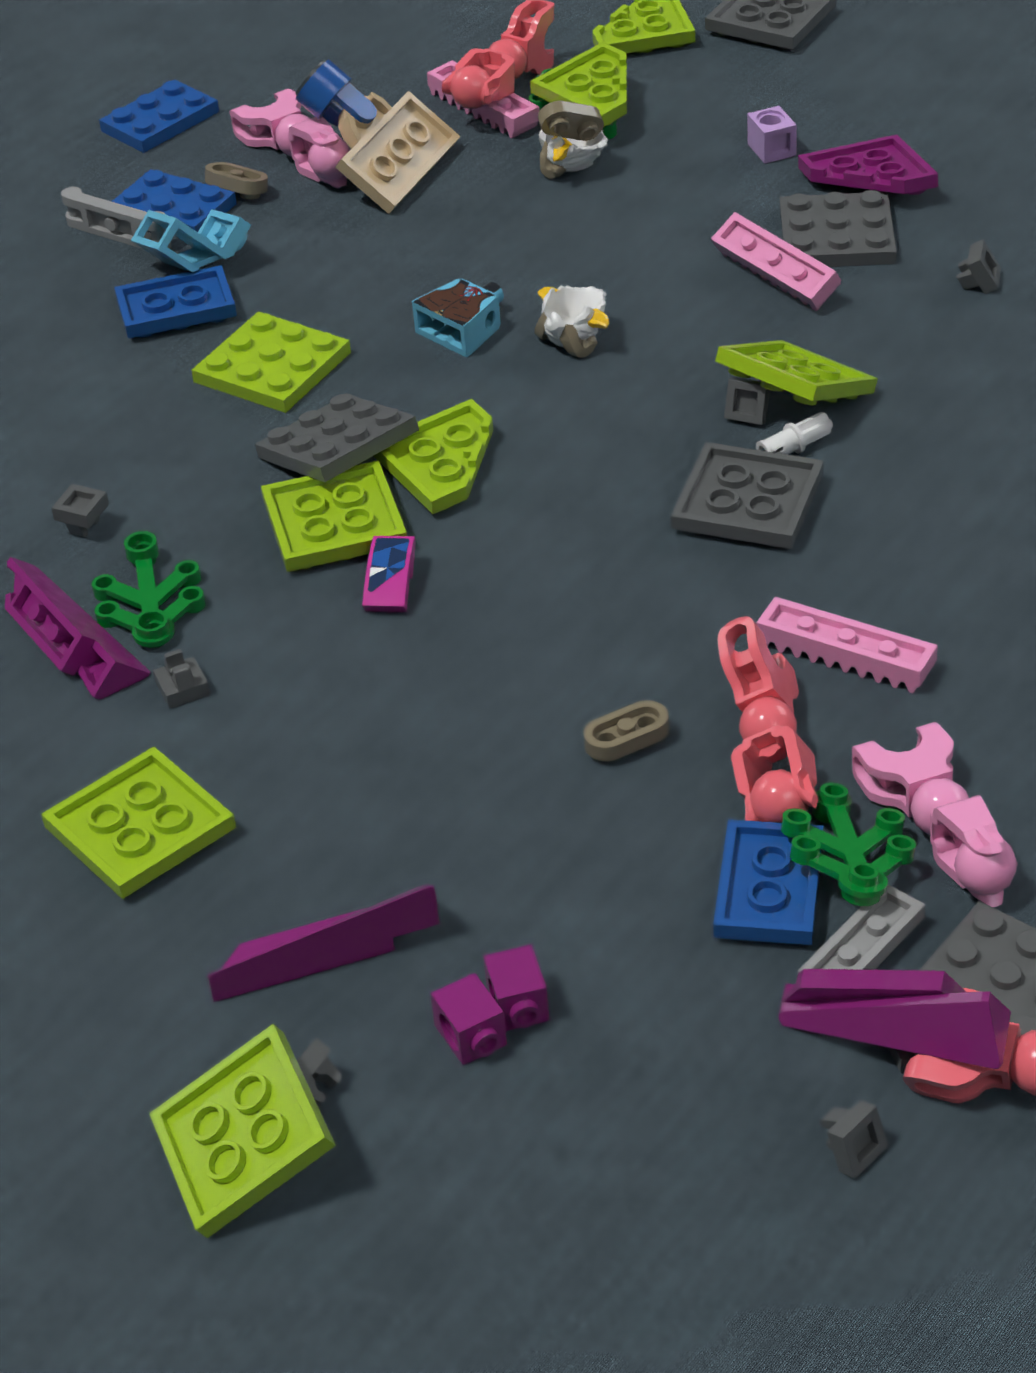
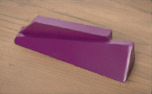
(69, 633)
(324, 944)
(900, 1011)

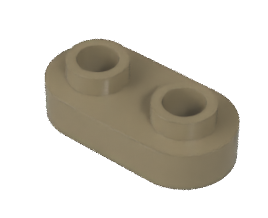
(570, 120)
(237, 178)
(626, 730)

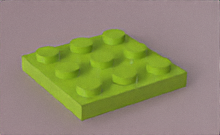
(271, 361)
(795, 370)
(332, 518)
(138, 821)
(241, 1130)

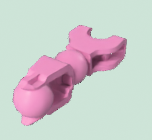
(283, 127)
(958, 825)

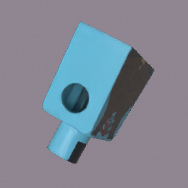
(459, 315)

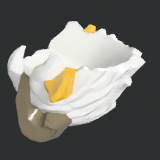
(567, 154)
(572, 317)

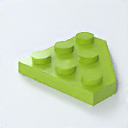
(646, 27)
(589, 79)
(441, 457)

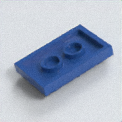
(159, 115)
(176, 197)
(175, 302)
(762, 889)

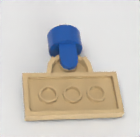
(388, 144)

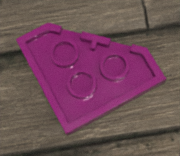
(873, 164)

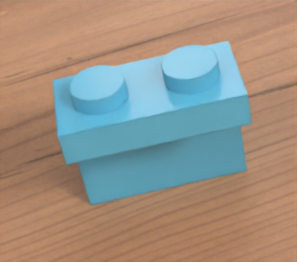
(217, 239)

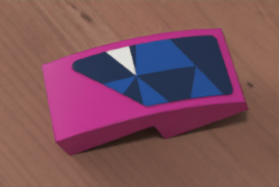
(389, 573)

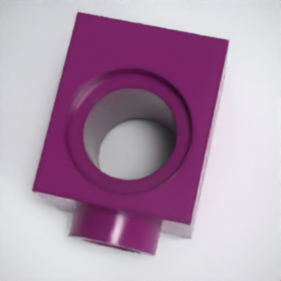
(517, 986)
(469, 1019)

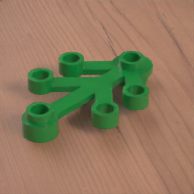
(151, 626)
(859, 881)

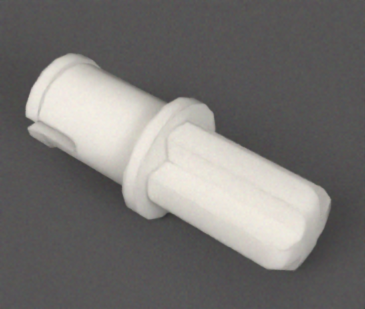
(796, 436)

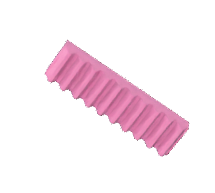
(509, 114)
(776, 261)
(847, 642)

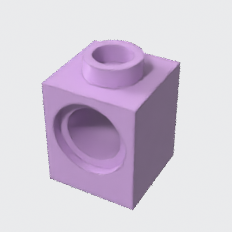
(772, 134)

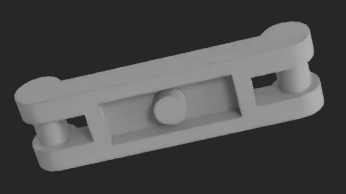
(106, 217)

